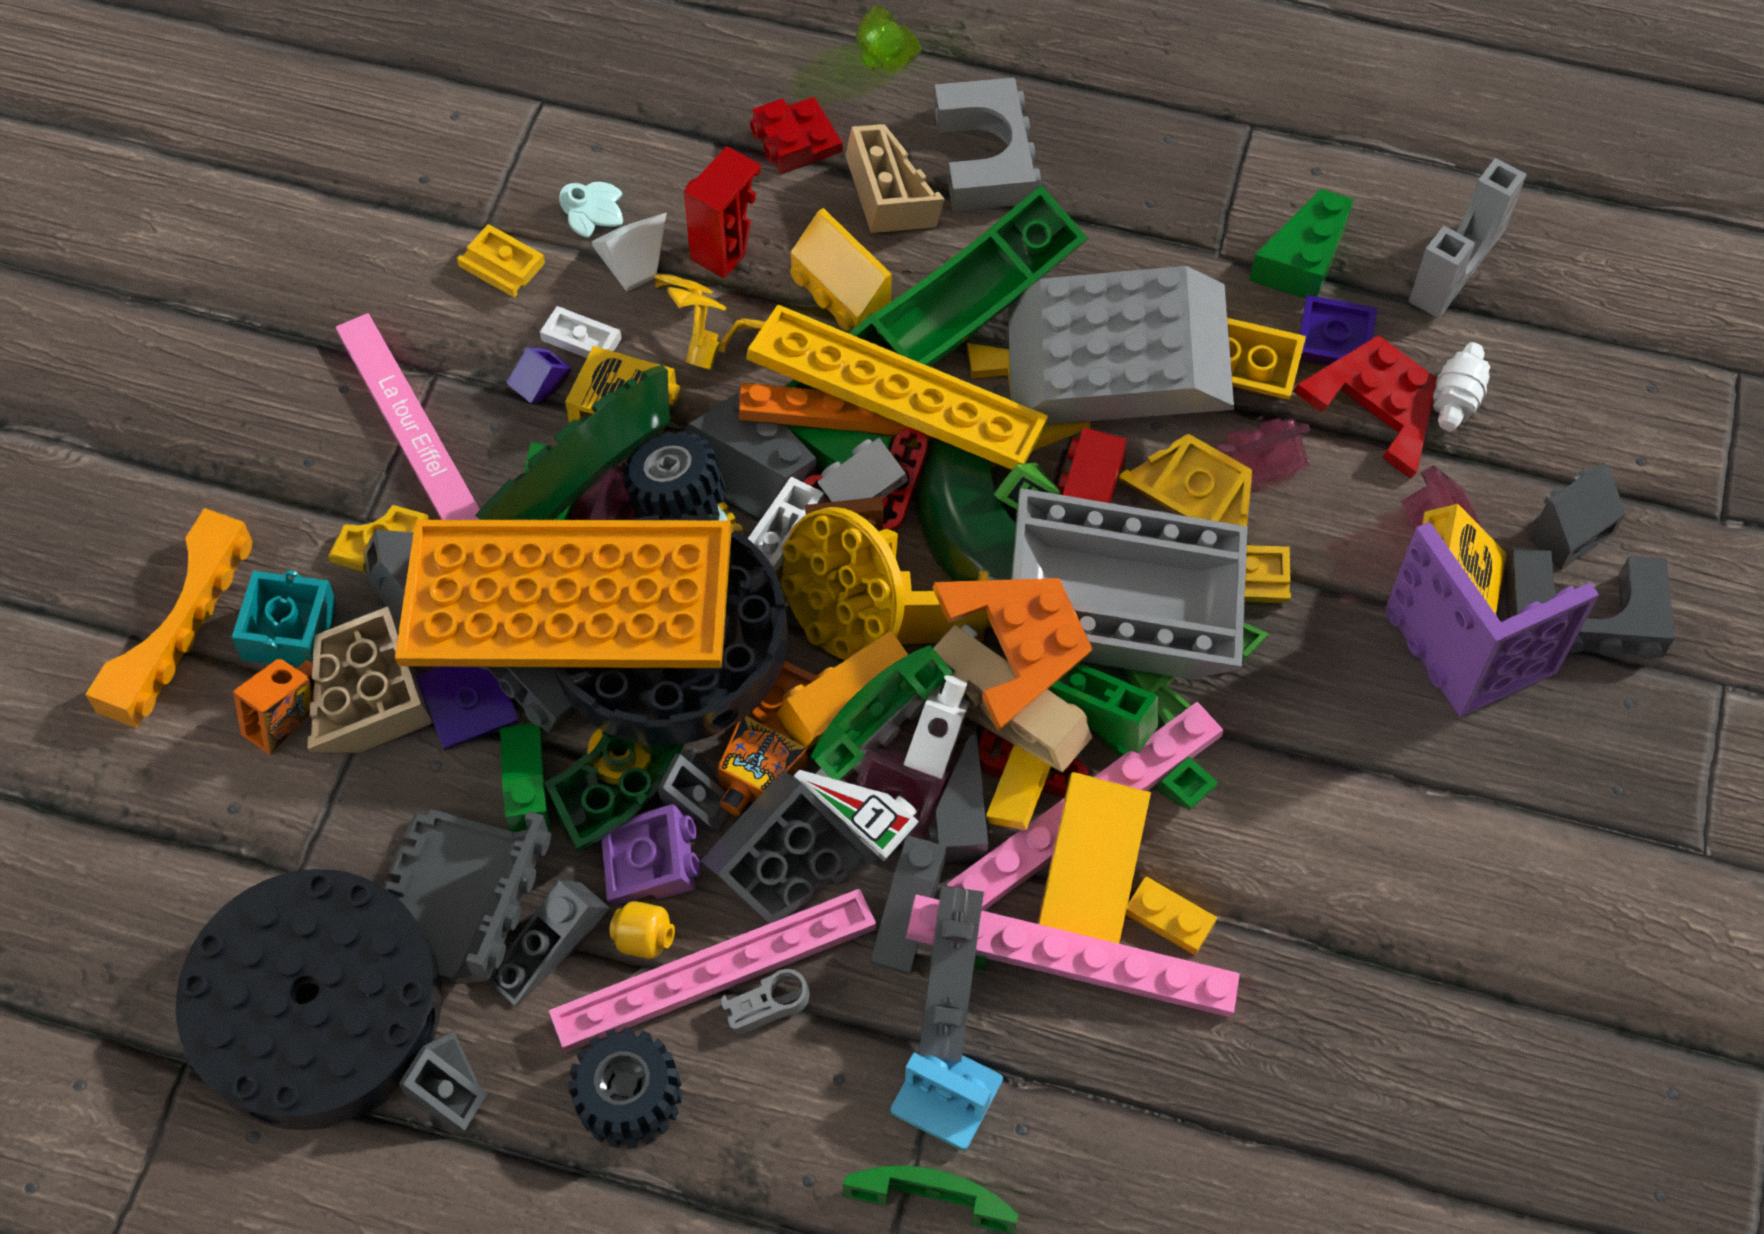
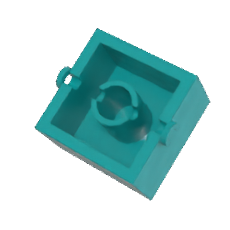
(282, 617)

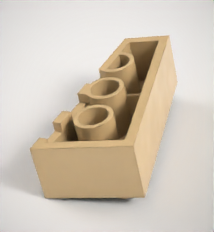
(1044, 729)

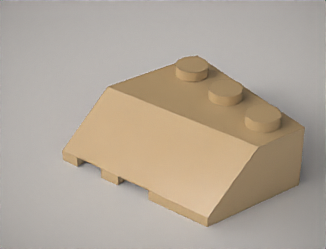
(360, 688)

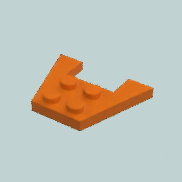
(1033, 628)

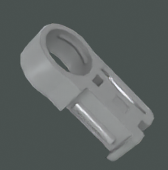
(760, 1008)

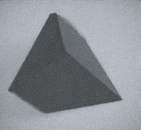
(693, 790)
(443, 1082)

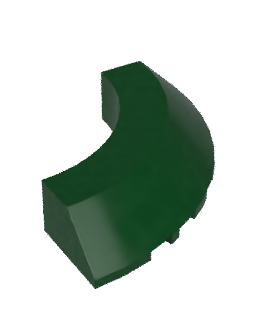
(585, 451)
(593, 808)

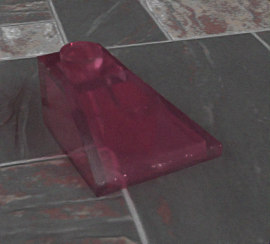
(886, 773)

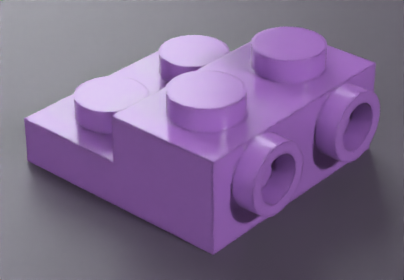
(650, 856)

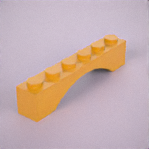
(131, 682)

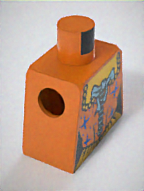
(274, 703)
(754, 761)

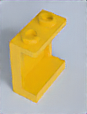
(925, 619)

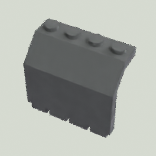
(466, 887)

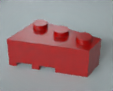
(718, 209)
(1094, 467)

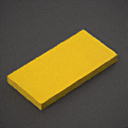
(1094, 858)

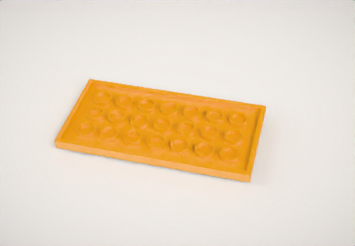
(565, 594)

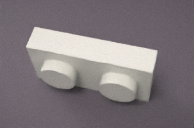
(578, 333)

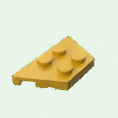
(1194, 482)

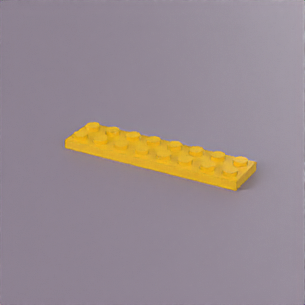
(897, 387)

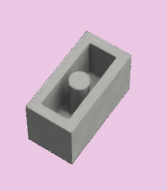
(865, 475)

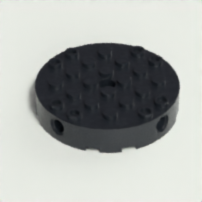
(695, 703)
(272, 950)

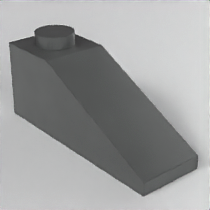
(961, 811)
(916, 874)

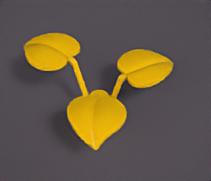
(704, 343)

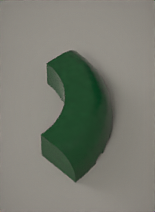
(961, 515)

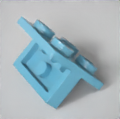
(946, 1097)

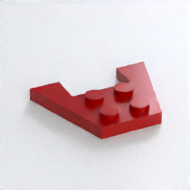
(1386, 386)

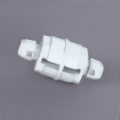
(1461, 386)

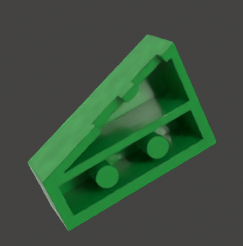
(1305, 247)

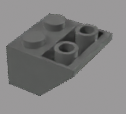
(1579, 516)

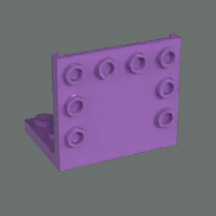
(1461, 637)

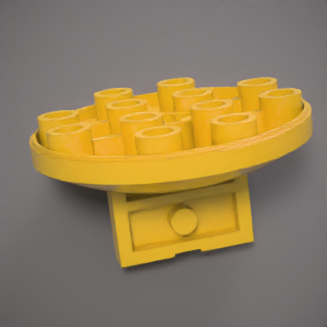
(842, 580)

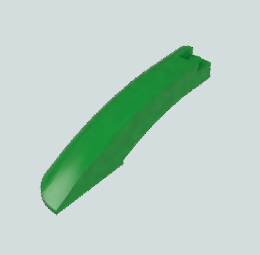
(974, 283)

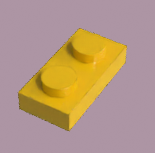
(1170, 915)

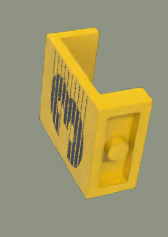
(605, 373)
(1472, 548)

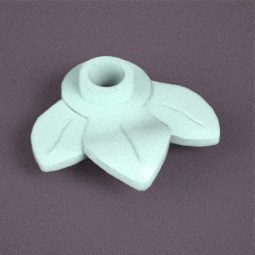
(594, 208)

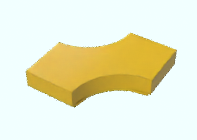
(352, 538)

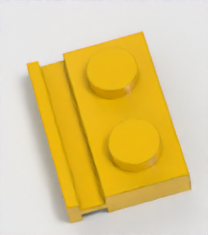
(501, 260)
(1267, 574)

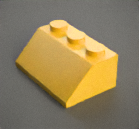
(839, 272)
(1263, 358)

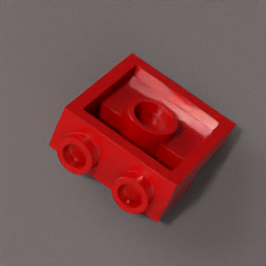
(794, 133)

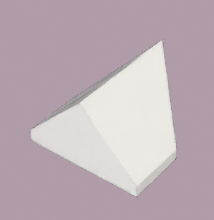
(633, 251)

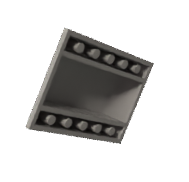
(1121, 345)
(1143, 582)

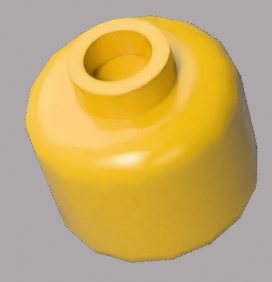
(641, 930)

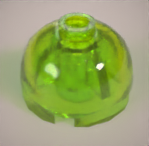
(885, 42)

